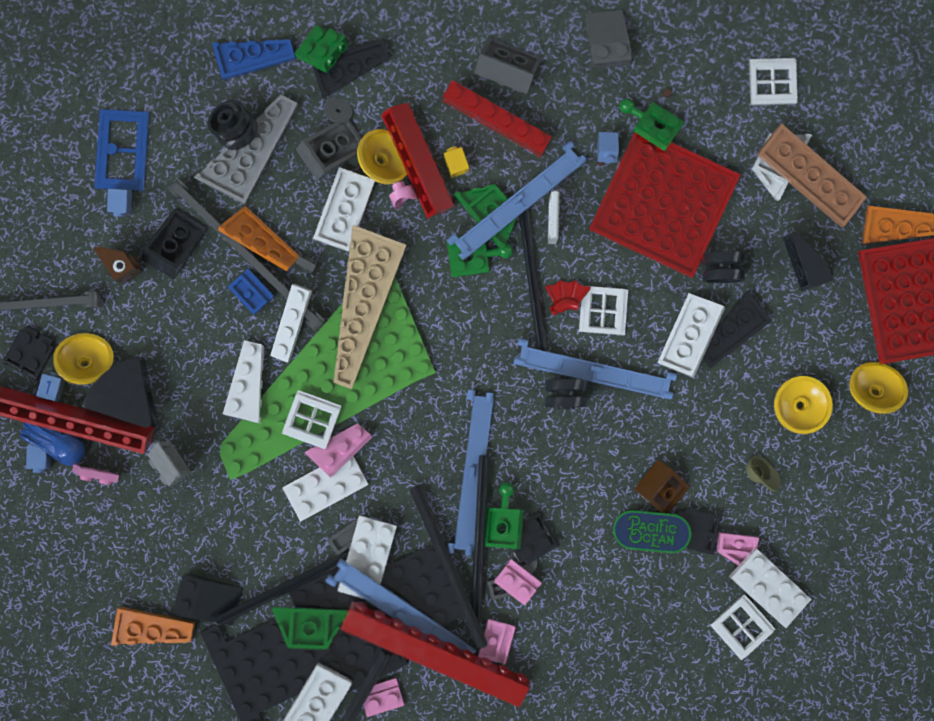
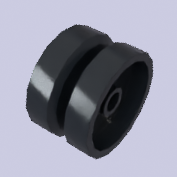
(232, 125)
(722, 267)
(566, 393)

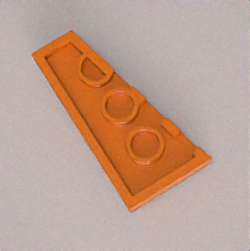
(894, 224)
(258, 237)
(145, 627)

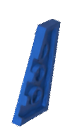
(247, 57)

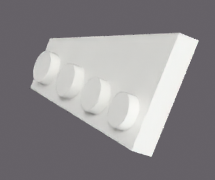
(245, 391)

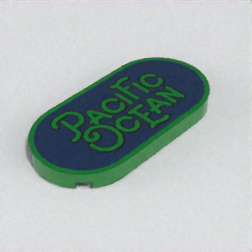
(652, 531)

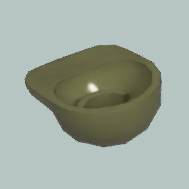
(765, 475)

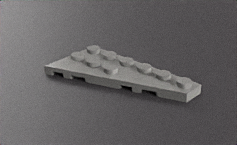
(239, 170)

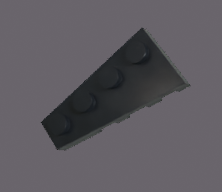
(351, 66)
(738, 327)

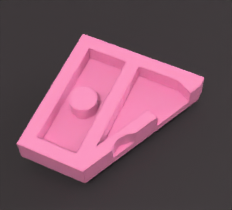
(87, 474)
(736, 546)

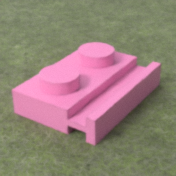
(517, 582)
(499, 640)
(383, 697)

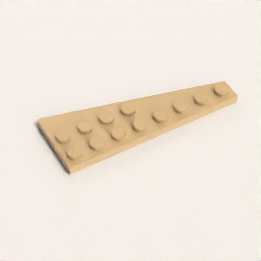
(369, 277)

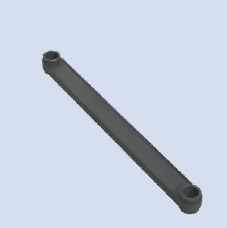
(180, 190)
(90, 300)

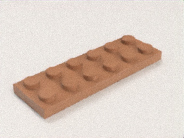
(811, 175)

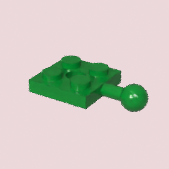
(654, 115)
(478, 264)
(511, 517)

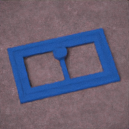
(104, 149)

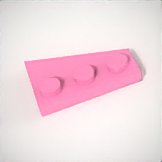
(339, 449)

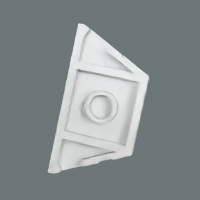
(769, 177)

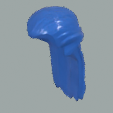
(61, 446)

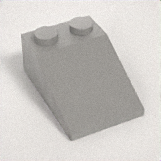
(168, 462)

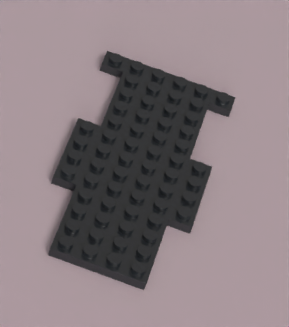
(265, 672)

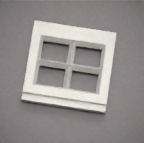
(772, 64)
(553, 222)
(621, 309)
(317, 403)
(729, 638)

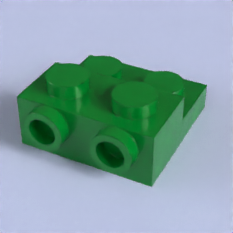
(322, 48)

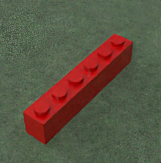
(496, 118)
(417, 160)

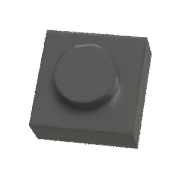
(307, 263)

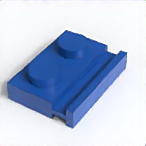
(251, 291)

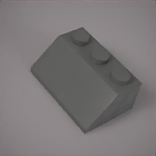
(507, 65)

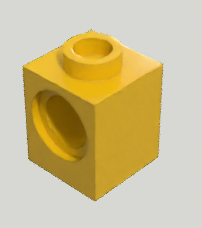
(456, 161)

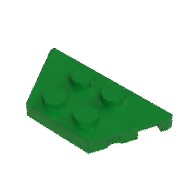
(482, 202)
(308, 626)

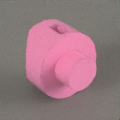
(401, 194)

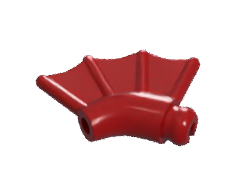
(566, 296)

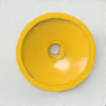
(379, 146)
(82, 350)
(883, 381)
(815, 400)

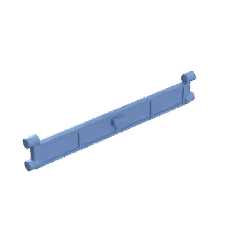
(518, 202)
(594, 372)
(476, 446)
(392, 604)

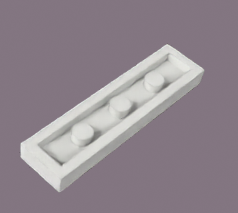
(291, 322)

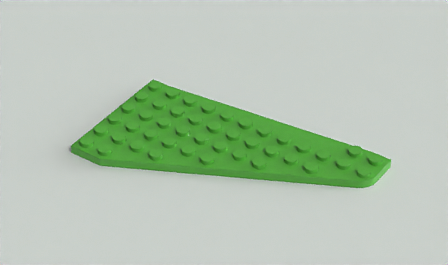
(390, 364)

